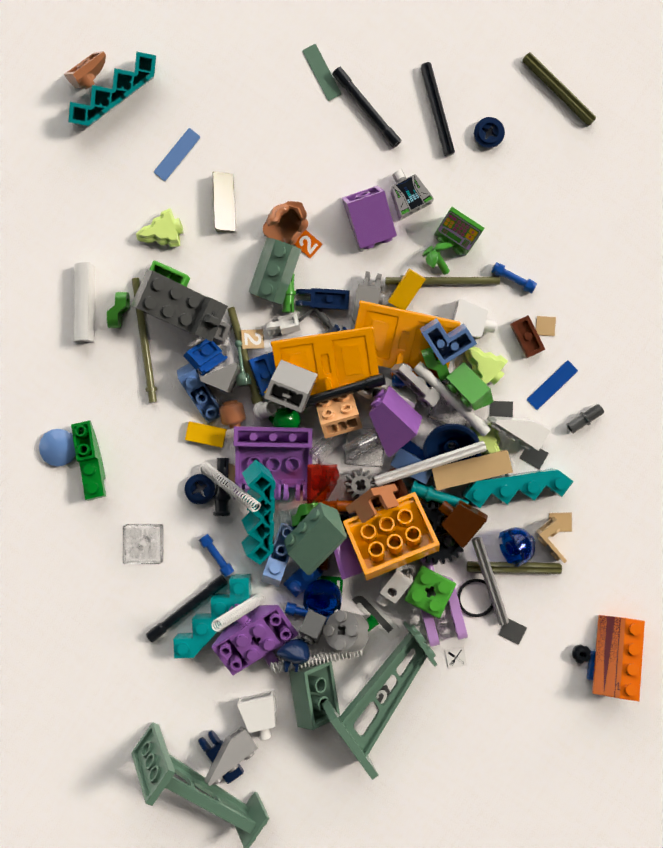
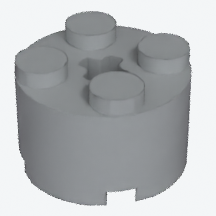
(346, 631)

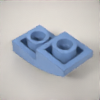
(403, 458)

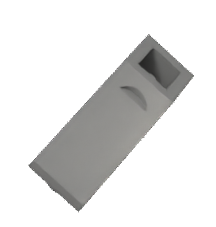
(234, 749)

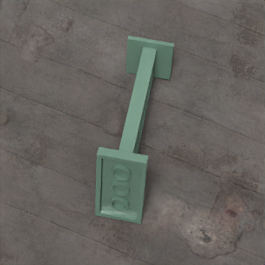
(344, 724)
(156, 771)

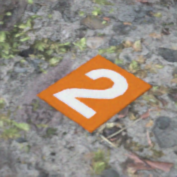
(308, 243)

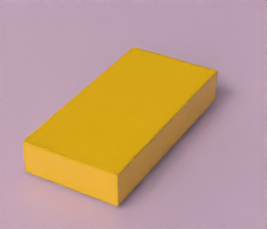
(406, 289)
(205, 434)

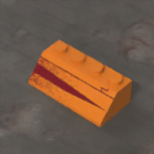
(618, 657)

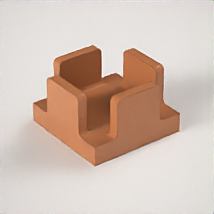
(366, 503)

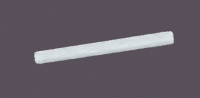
(430, 463)

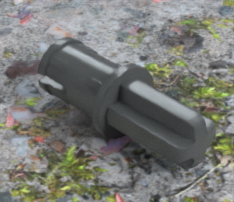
(585, 418)

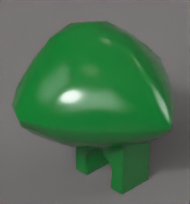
(285, 418)

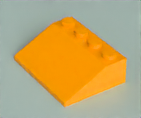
(392, 537)

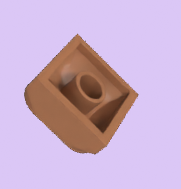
(85, 72)

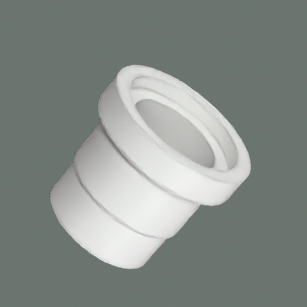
(264, 410)

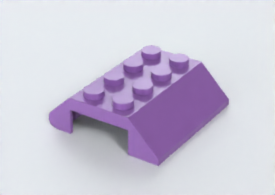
(278, 449)

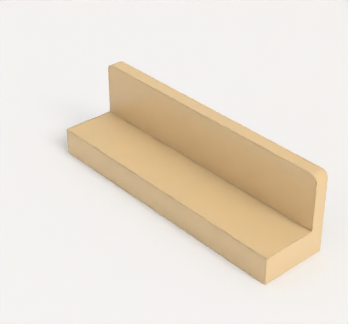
(472, 470)

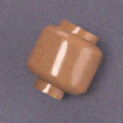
(232, 413)

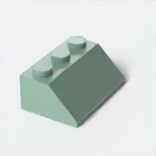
(274, 270)
(315, 538)
(310, 689)

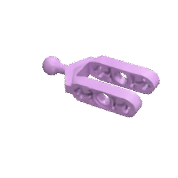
(455, 610)

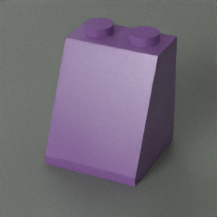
(369, 217)
(393, 420)
(347, 560)

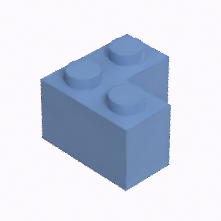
(447, 345)

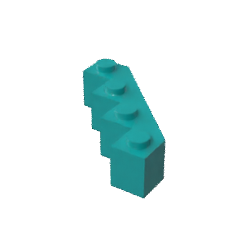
(106, 99)
(528, 483)
(259, 524)
(189, 644)

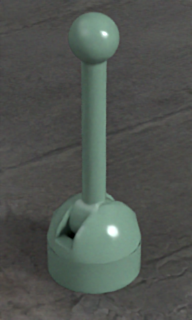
(242, 378)

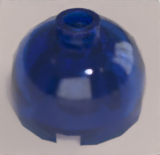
(517, 546)
(322, 597)

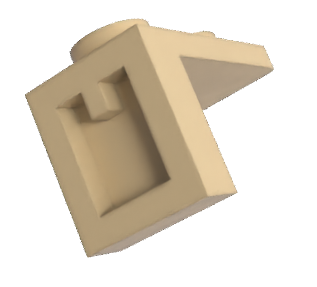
(550, 528)

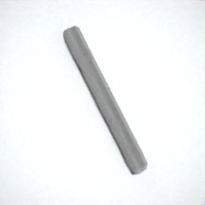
(490, 580)

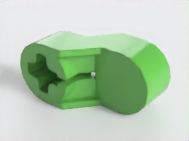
(114, 315)
(435, 364)
(302, 512)

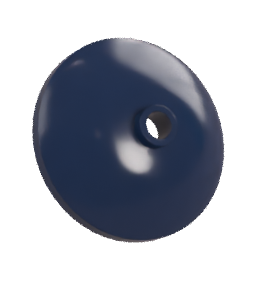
(438, 439)

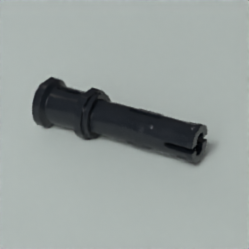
(222, 497)

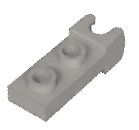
(425, 394)

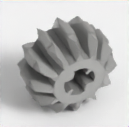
(359, 477)

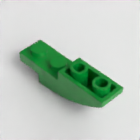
(90, 460)

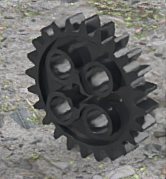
(445, 552)

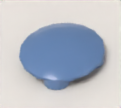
(57, 447)

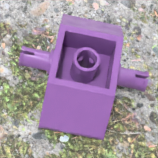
(254, 637)

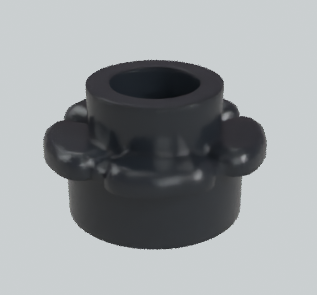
(581, 649)

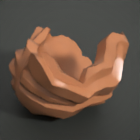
(286, 222)

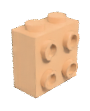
(338, 416)

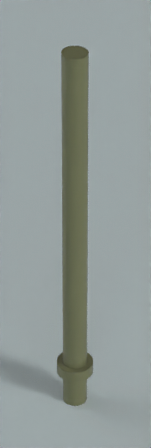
(145, 348)

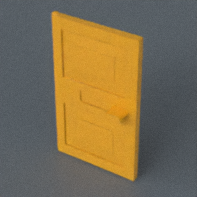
(398, 333)
(334, 356)

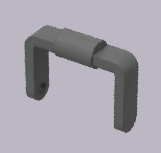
(321, 315)

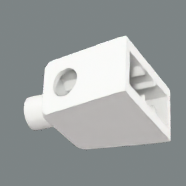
(473, 318)
(395, 585)
(259, 713)

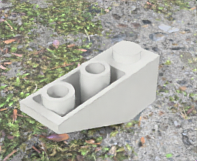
(522, 429)

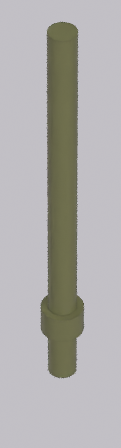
(450, 280)
(256, 397)

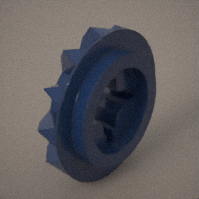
(486, 124)
(191, 486)

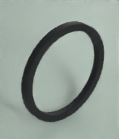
(459, 594)

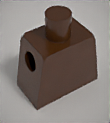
(462, 521)

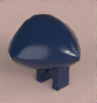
(294, 652)

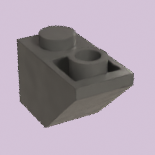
(312, 627)

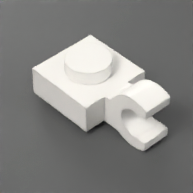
(285, 325)

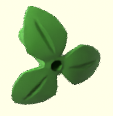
(433, 256)

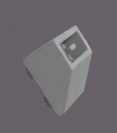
(291, 386)

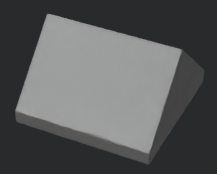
(223, 378)

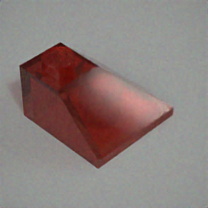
(321, 481)

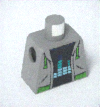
(409, 194)

